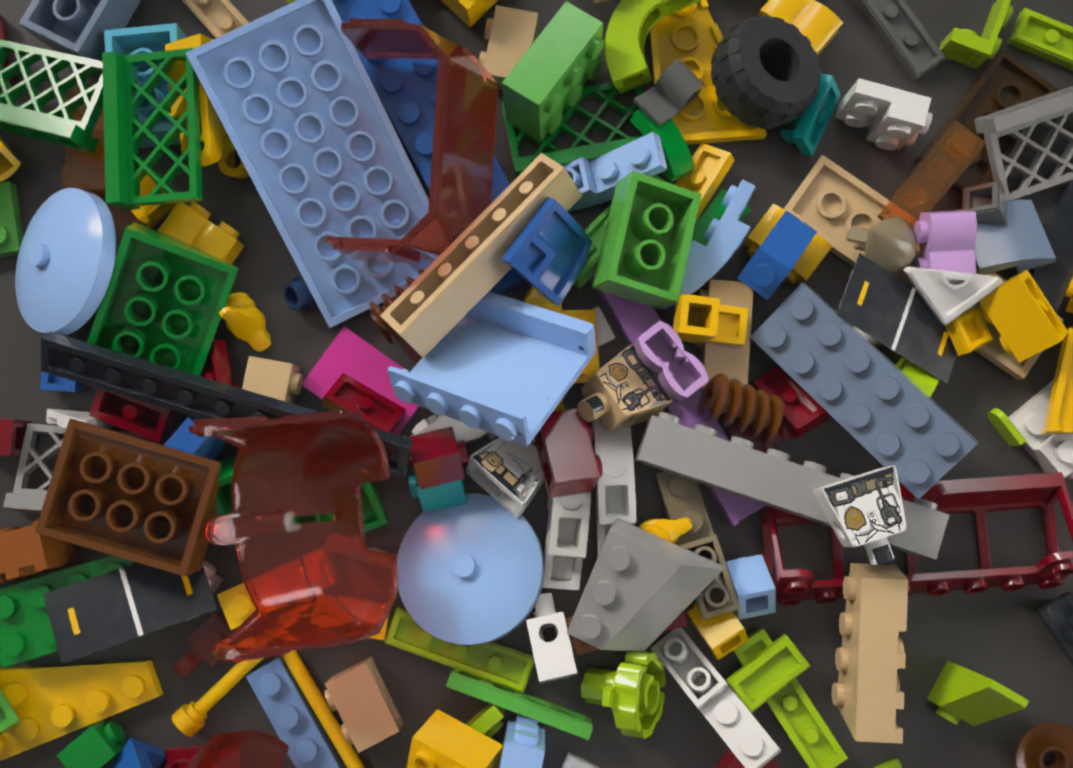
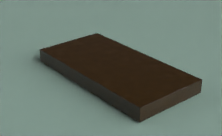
(999, 86)

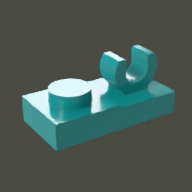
(815, 118)

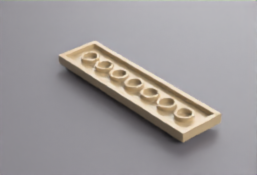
(835, 201)

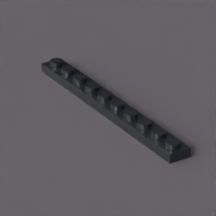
(179, 389)

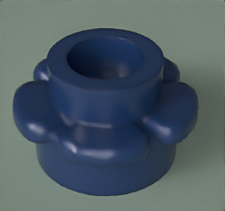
(298, 295)

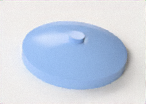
(65, 261)
(470, 571)

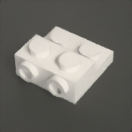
(890, 113)
(1050, 451)

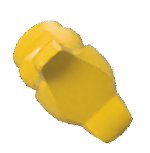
(246, 321)
(667, 529)

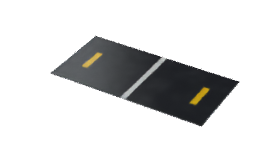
(897, 318)
(123, 607)

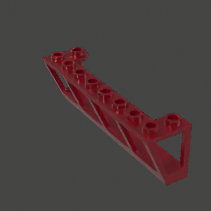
(952, 497)

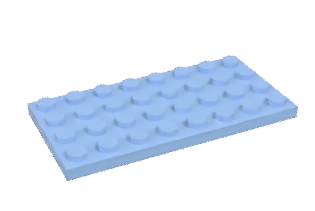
(316, 148)

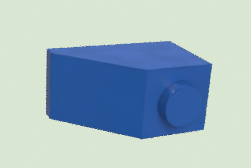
(777, 255)

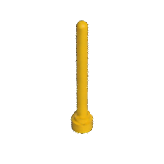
(322, 709)
(191, 716)

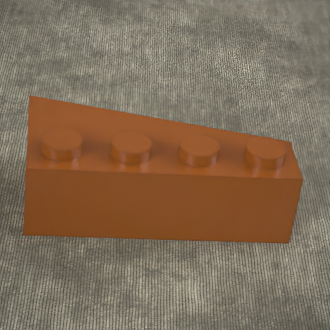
(31, 554)

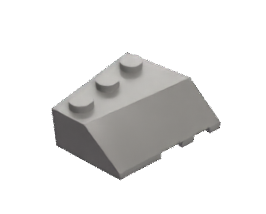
(638, 589)

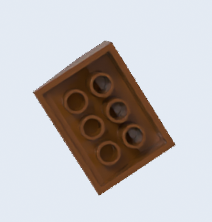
(131, 498)

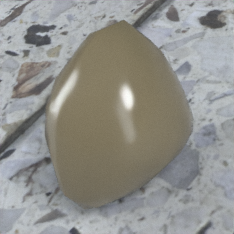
(886, 243)

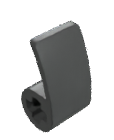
(670, 94)

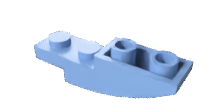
(599, 177)
(724, 240)

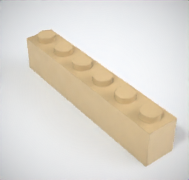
(474, 259)

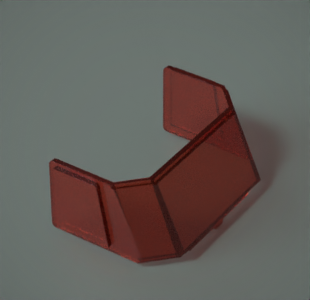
(460, 140)

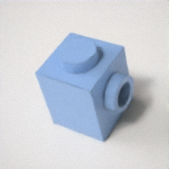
(752, 586)

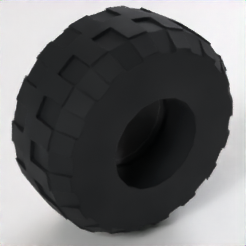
(765, 72)

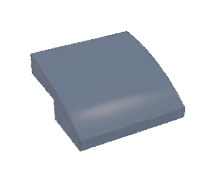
(1016, 244)

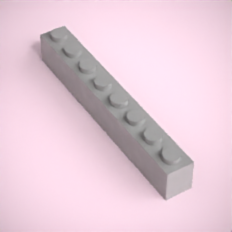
(769, 478)

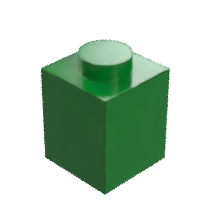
(95, 746)

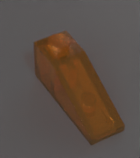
(934, 174)

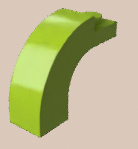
(627, 39)

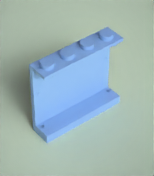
(500, 367)

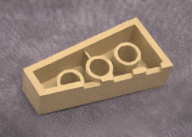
(872, 652)

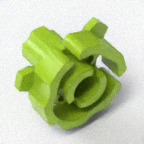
(630, 692)

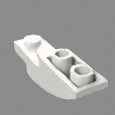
(616, 488)
(566, 540)
(715, 699)

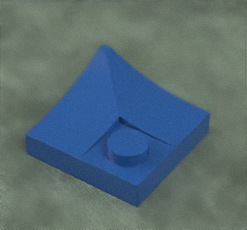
(550, 251)

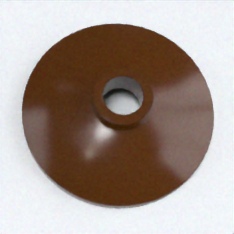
(1043, 738)

